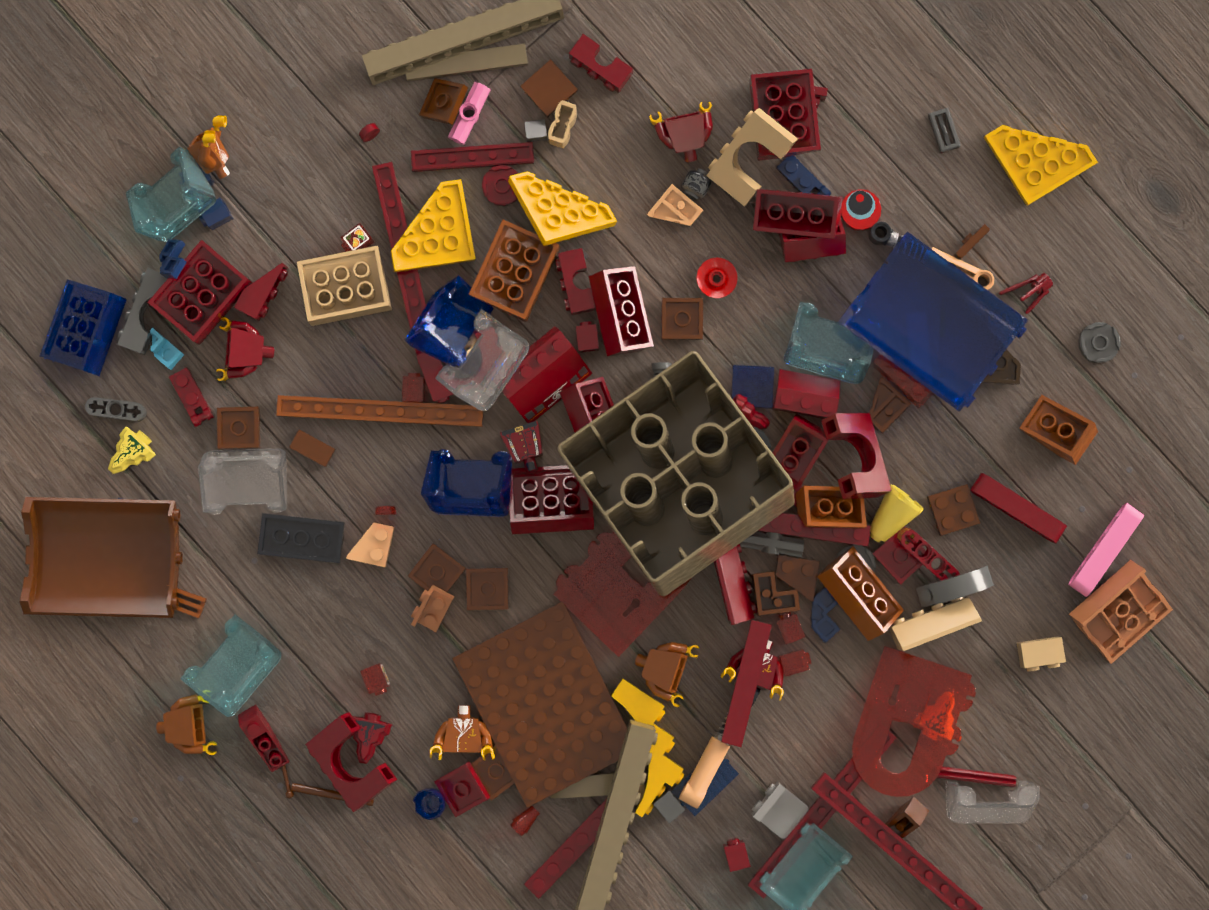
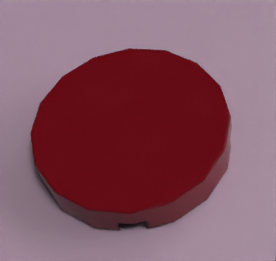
(496, 185)

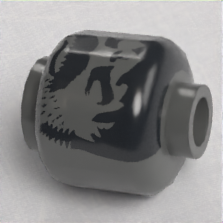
(696, 184)

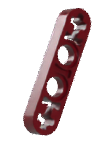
(928, 557)

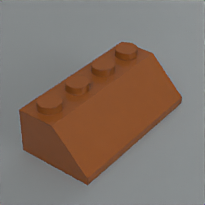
(860, 594)

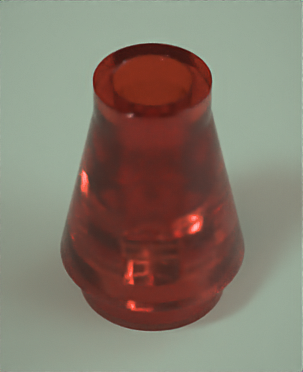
(524, 821)

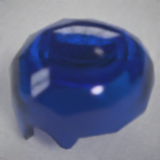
(429, 803)

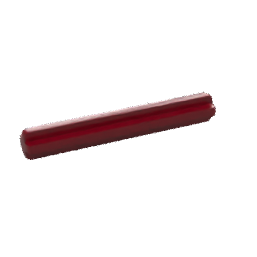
(977, 776)

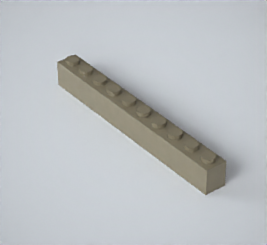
(460, 37)
(617, 816)

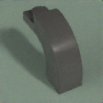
(955, 587)

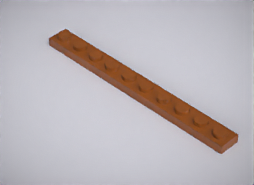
(379, 411)

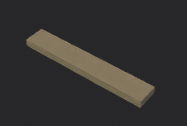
(473, 62)

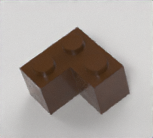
(768, 599)

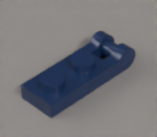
(800, 176)

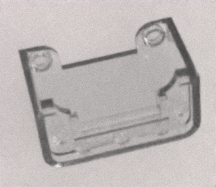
(487, 364)
(243, 479)
(964, 809)

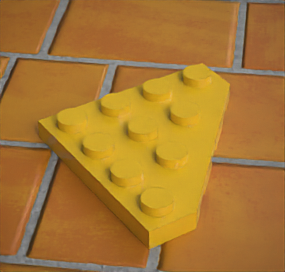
(1037, 162)
(557, 212)
(437, 233)

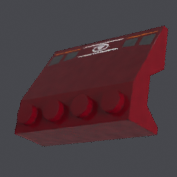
(543, 373)

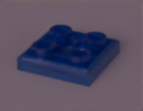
(754, 384)

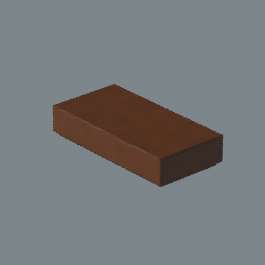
(312, 448)

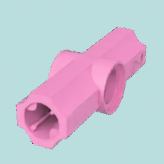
(475, 102)

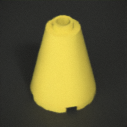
(893, 514)

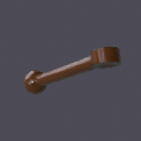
(289, 794)

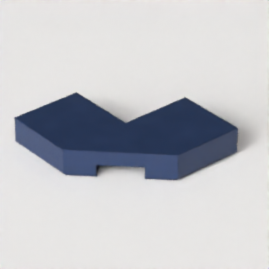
(171, 264)
(820, 621)

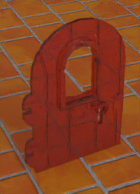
(603, 591)
(927, 699)

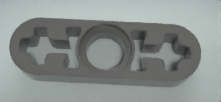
(129, 416)

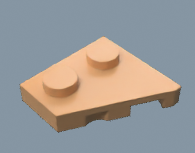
(675, 207)
(373, 546)

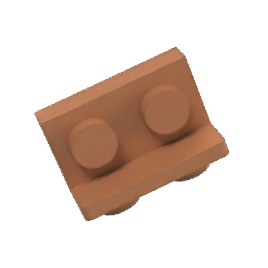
(433, 608)

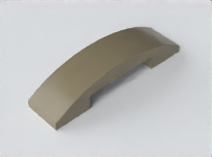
(590, 786)

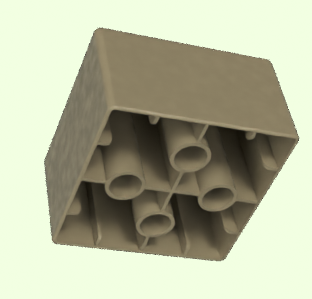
(678, 473)

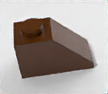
(907, 817)

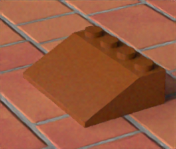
(514, 271)

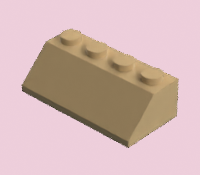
(934, 623)

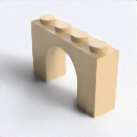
(727, 171)

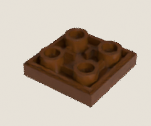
(548, 88)

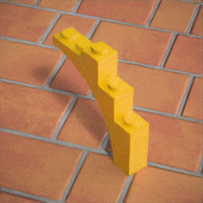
(661, 768)

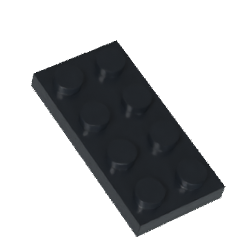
(301, 538)

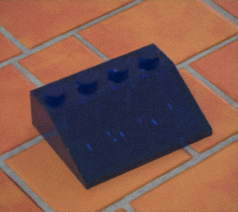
(83, 327)

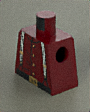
(524, 444)

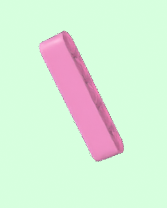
(1106, 549)

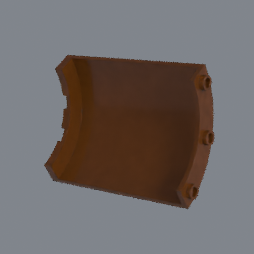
(101, 557)

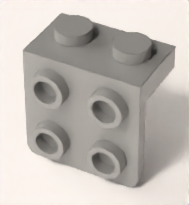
(779, 810)

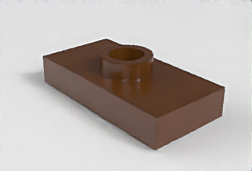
(970, 241)

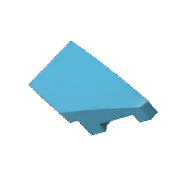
(164, 350)

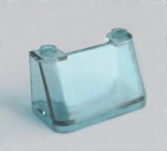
(172, 201)
(826, 347)
(234, 668)
(805, 869)

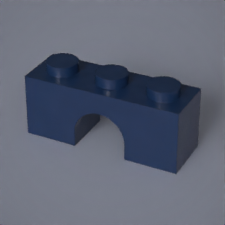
(218, 213)

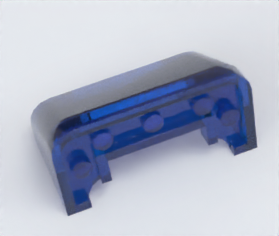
(447, 323)
(468, 485)

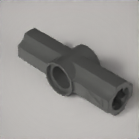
(774, 544)

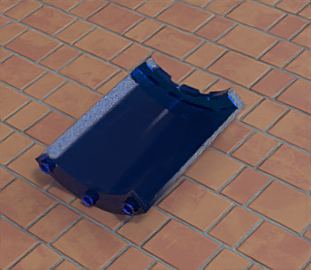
(933, 321)

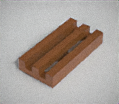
(200, 607)

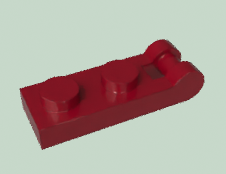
(191, 396)

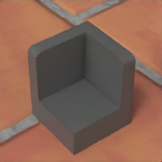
(668, 806)

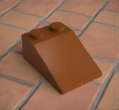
(1059, 429)

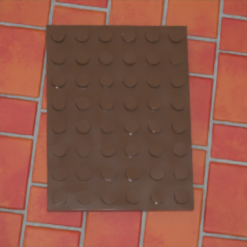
(544, 703)

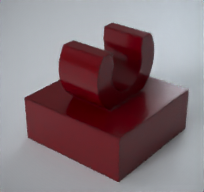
(820, 94)

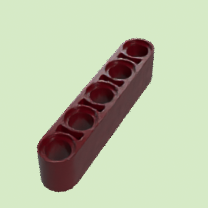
(1018, 508)

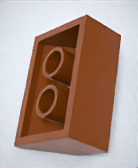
(826, 508)

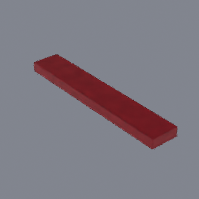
(472, 157)
(746, 683)

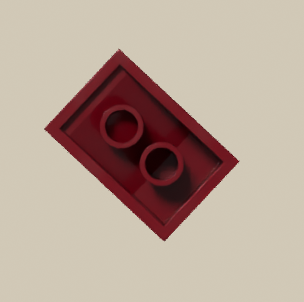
(800, 448)

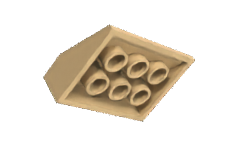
(344, 286)

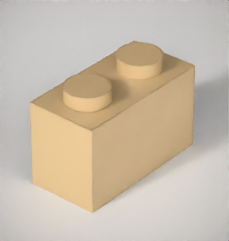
(1041, 652)

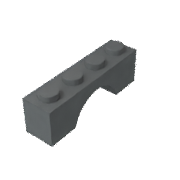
(134, 334)

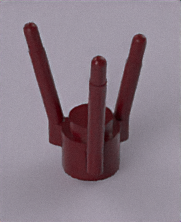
(1040, 285)

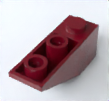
(257, 296)
(262, 738)

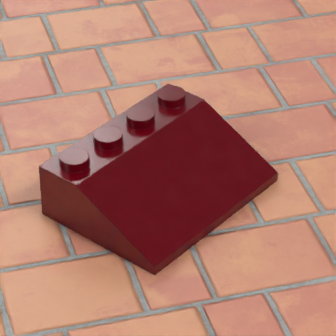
(792, 103)
(200, 293)
(548, 501)

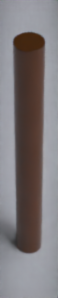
(320, 792)

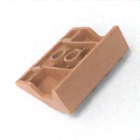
(1121, 611)

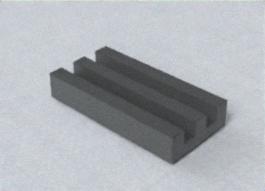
(949, 146)

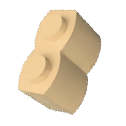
(564, 120)

